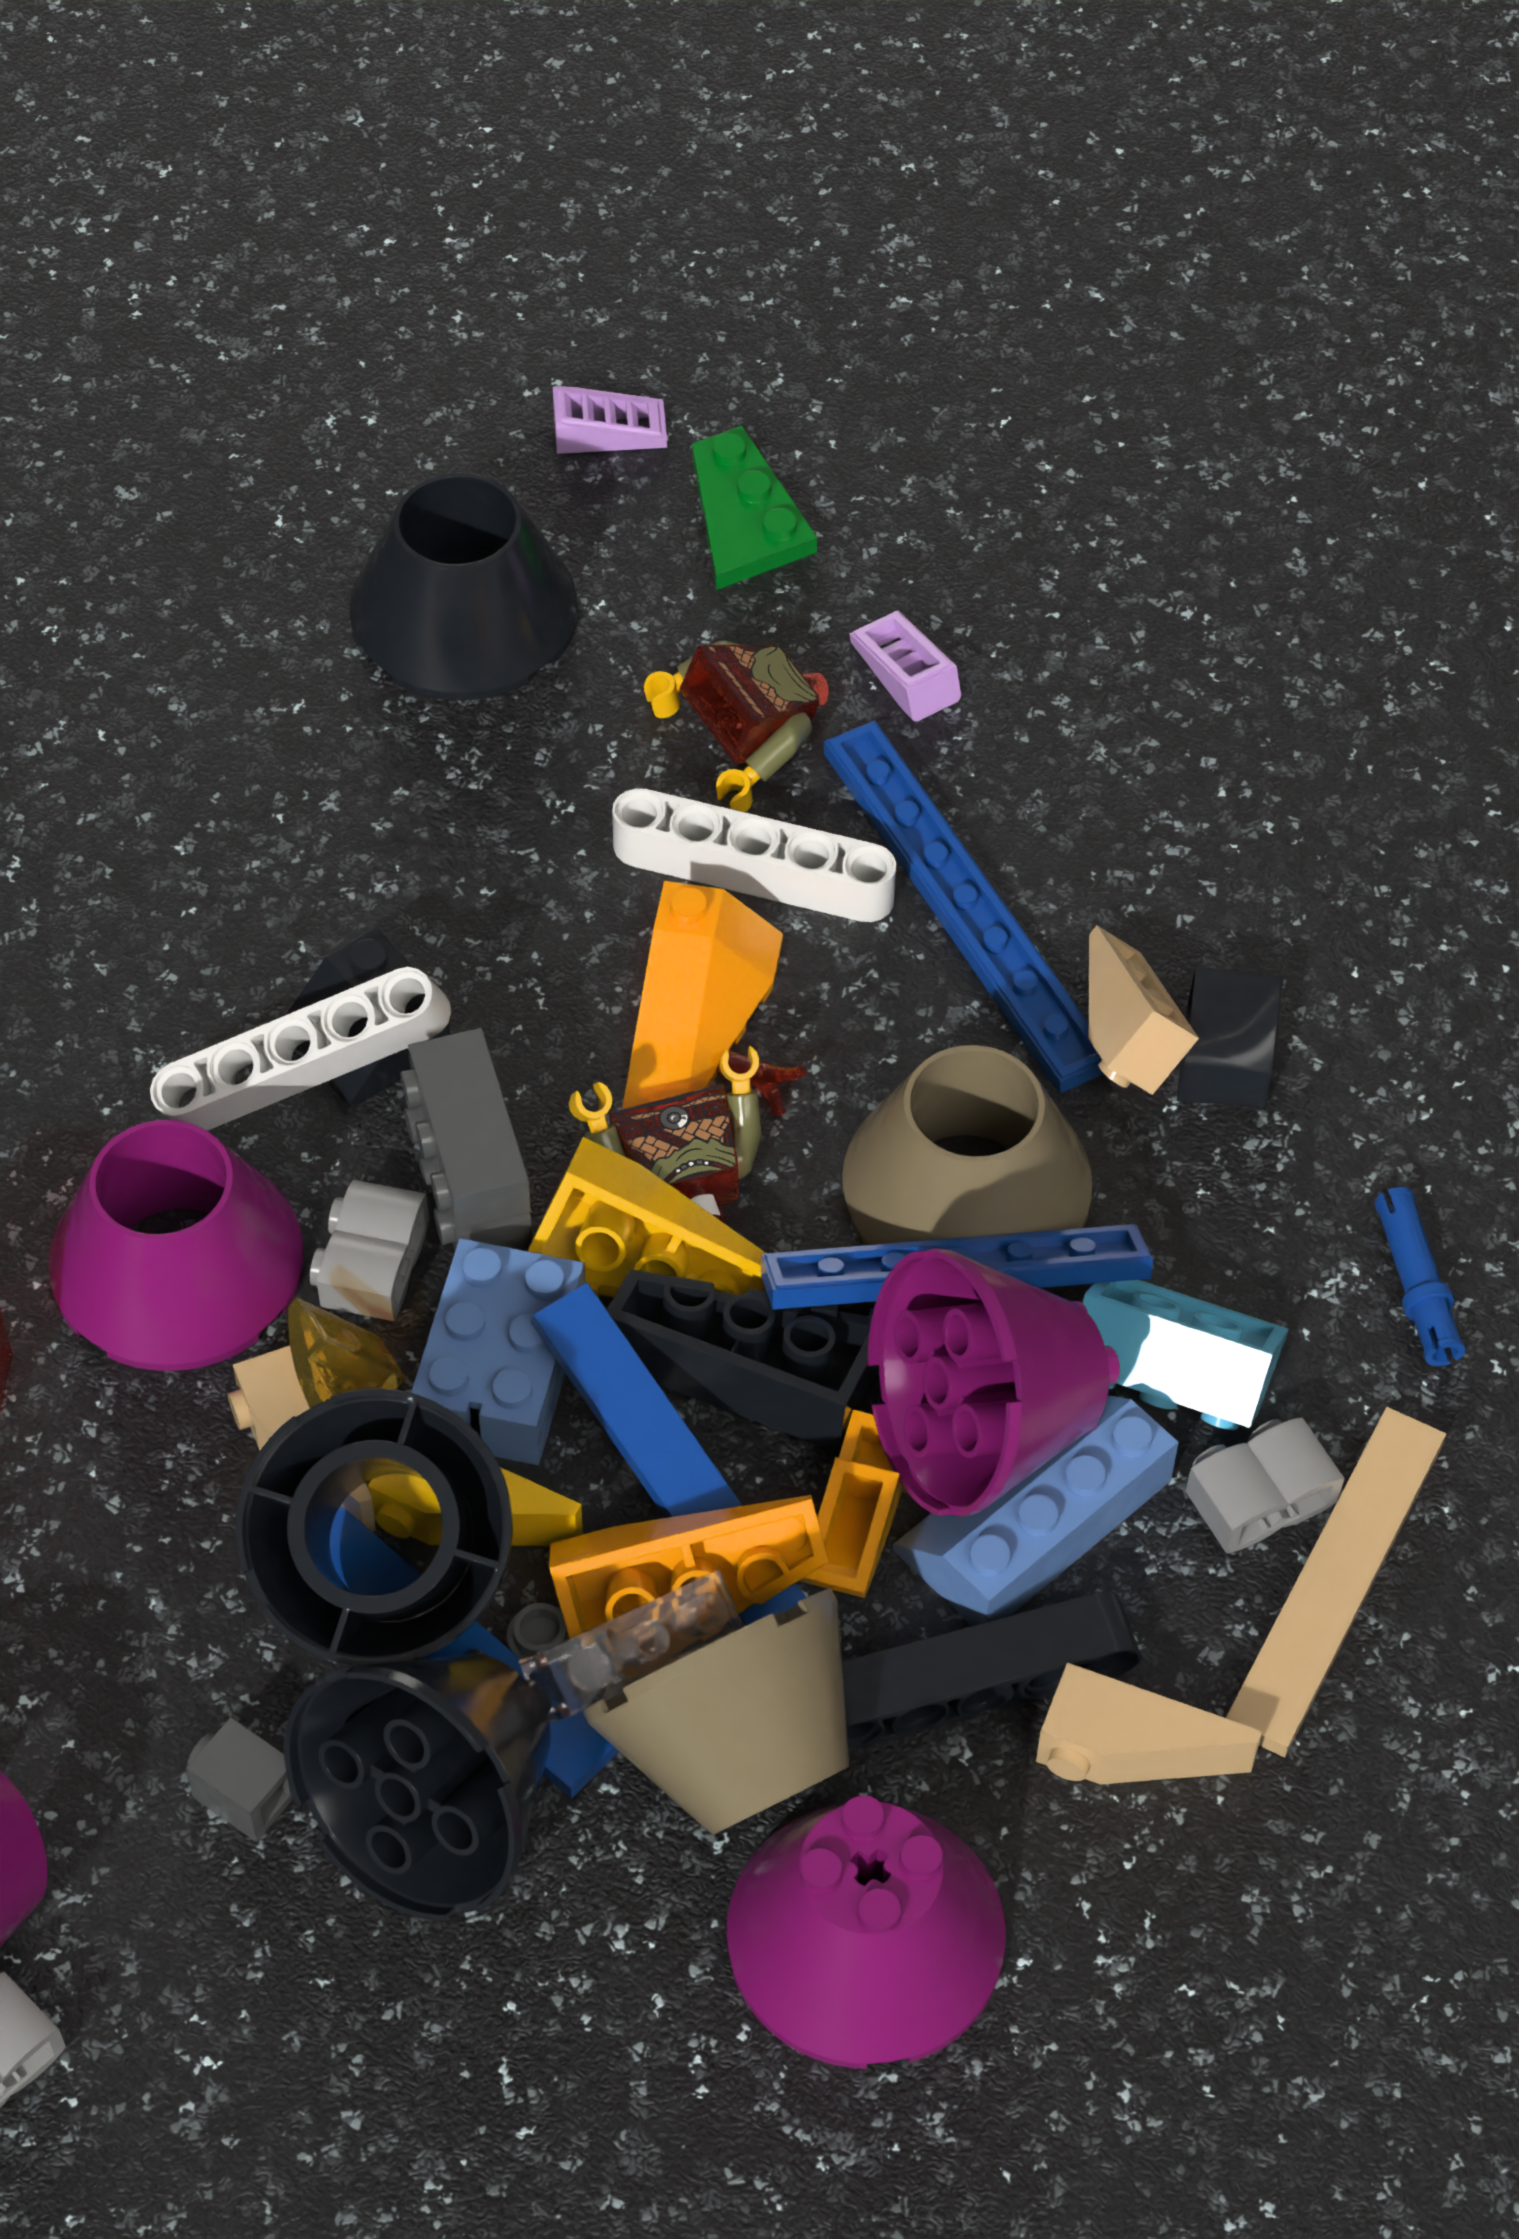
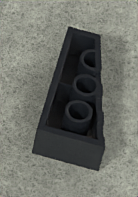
(776, 1367)

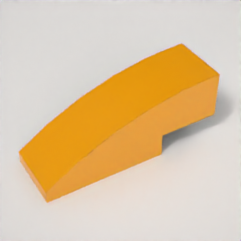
(856, 1510)

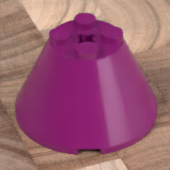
(979, 1378)
(865, 1934)

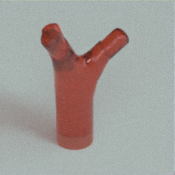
(766, 1078)

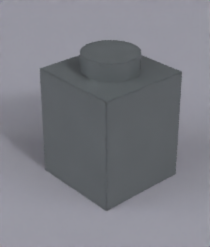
(240, 1778)

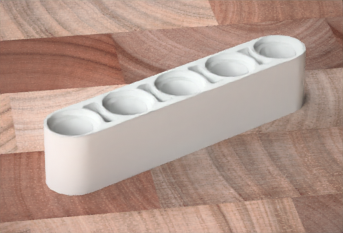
(754, 855)
(328, 1057)

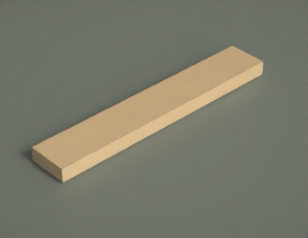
(1336, 1579)

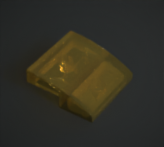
(336, 1355)

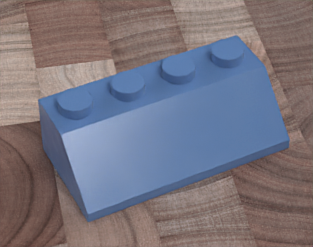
(1045, 1523)

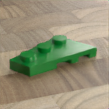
(746, 510)

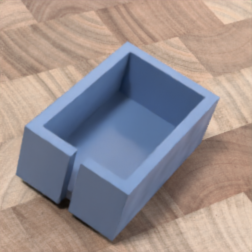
(487, 1350)

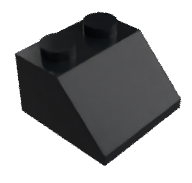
(343, 969)

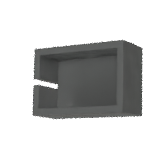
(466, 1142)

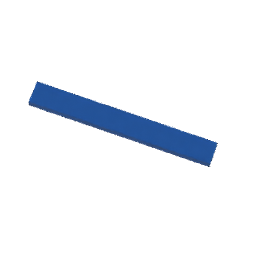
(966, 905)

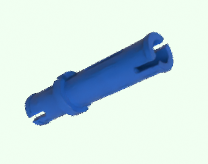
(1426, 1297)

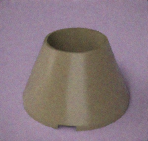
(915, 1191)
(739, 1716)

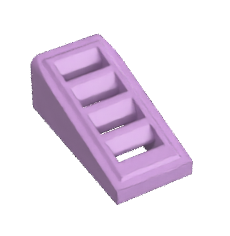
(580, 418)
(910, 669)

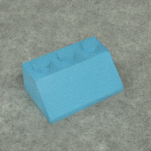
(1187, 1350)

